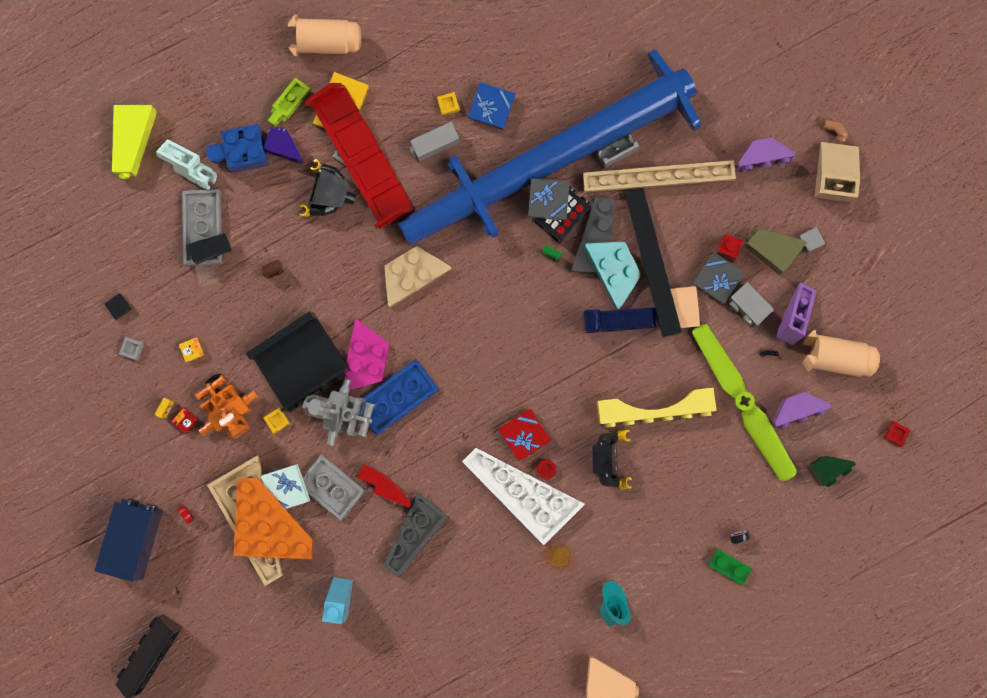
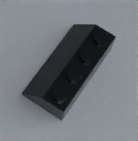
(148, 656)

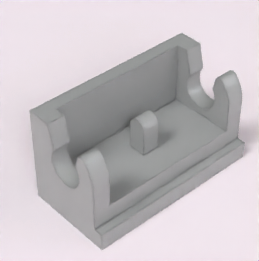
(617, 150)

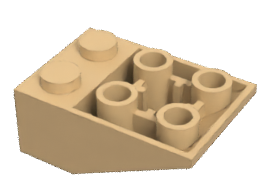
(838, 172)

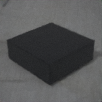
(118, 306)

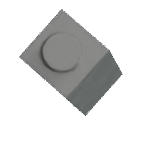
(434, 142)

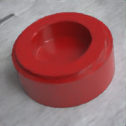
(546, 469)
(185, 514)

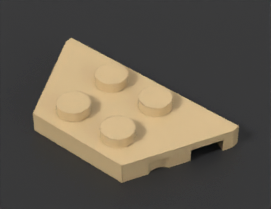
(411, 273)

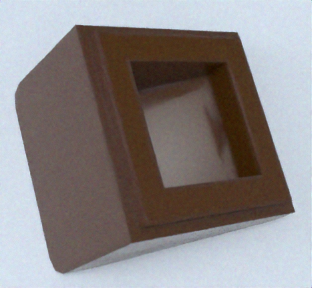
(272, 269)

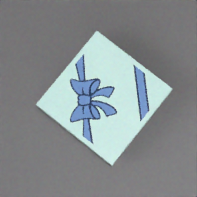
(287, 486)

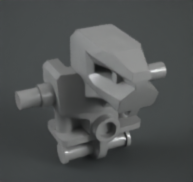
(340, 412)

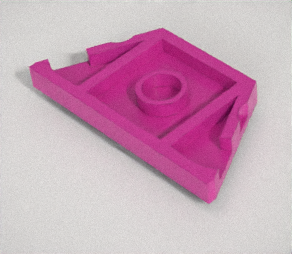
(366, 357)

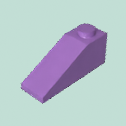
(797, 315)

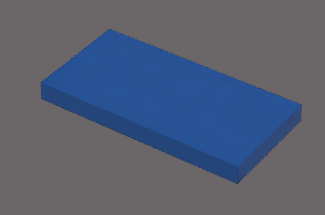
(399, 396)

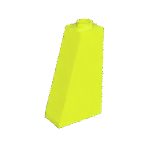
(130, 136)

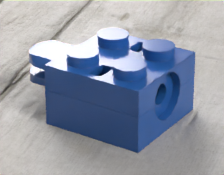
(240, 149)

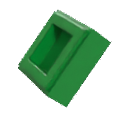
(551, 253)

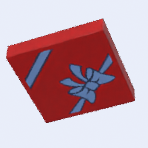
(524, 435)

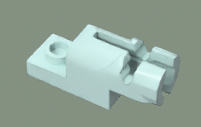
(187, 164)

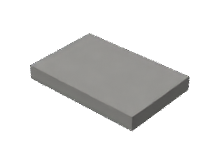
(332, 487)

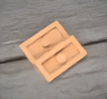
(686, 306)

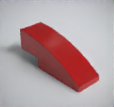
(383, 485)

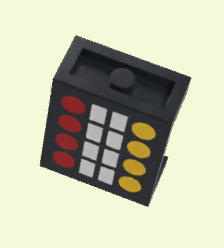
(559, 229)

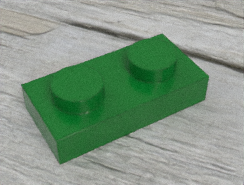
(729, 567)

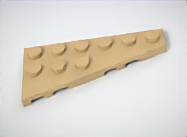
(225, 494)

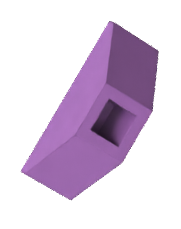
(764, 154)
(798, 408)

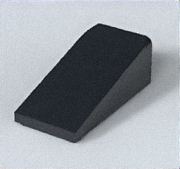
(209, 248)

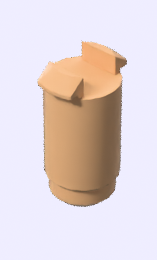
(325, 36)
(840, 356)

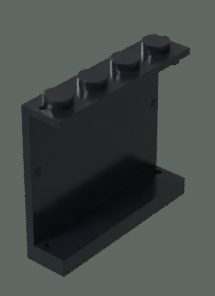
(299, 361)

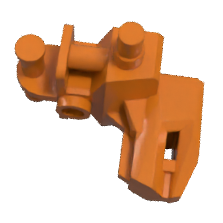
(225, 409)

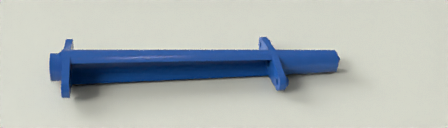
(608, 125)

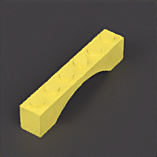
(616, 411)

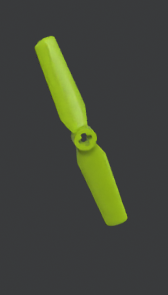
(753, 418)

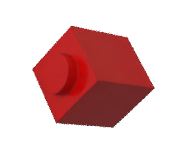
(729, 247)

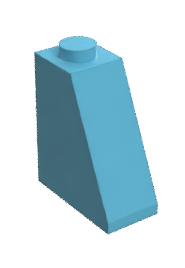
(338, 601)

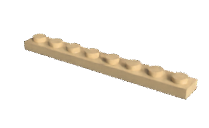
(659, 176)

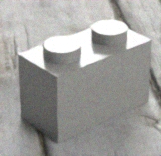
(750, 305)

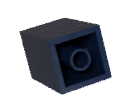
(129, 540)

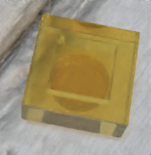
(559, 556)

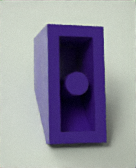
(282, 145)

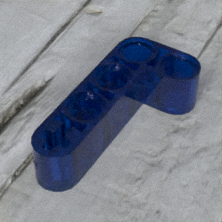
(619, 320)

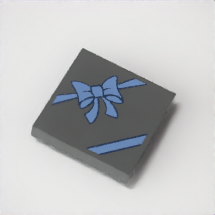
(548, 199)
(718, 278)

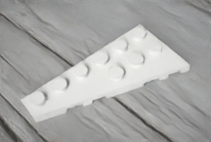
(534, 503)

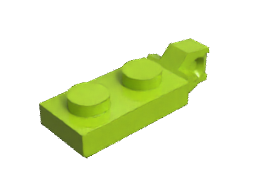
(288, 102)

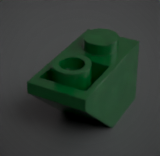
(828, 468)

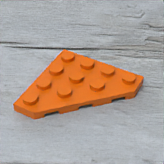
(265, 526)

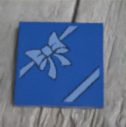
(491, 106)

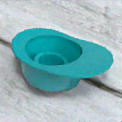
(614, 607)

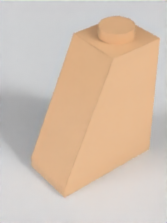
(608, 682)

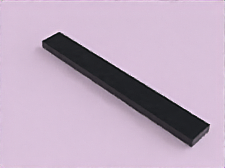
(653, 263)

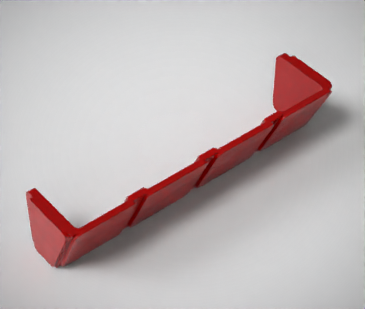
(361, 154)

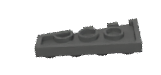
(596, 231)
(419, 528)

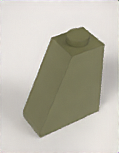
(774, 248)

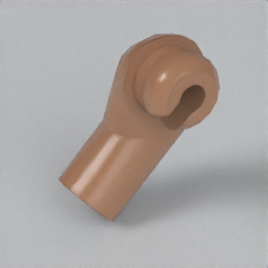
(838, 128)

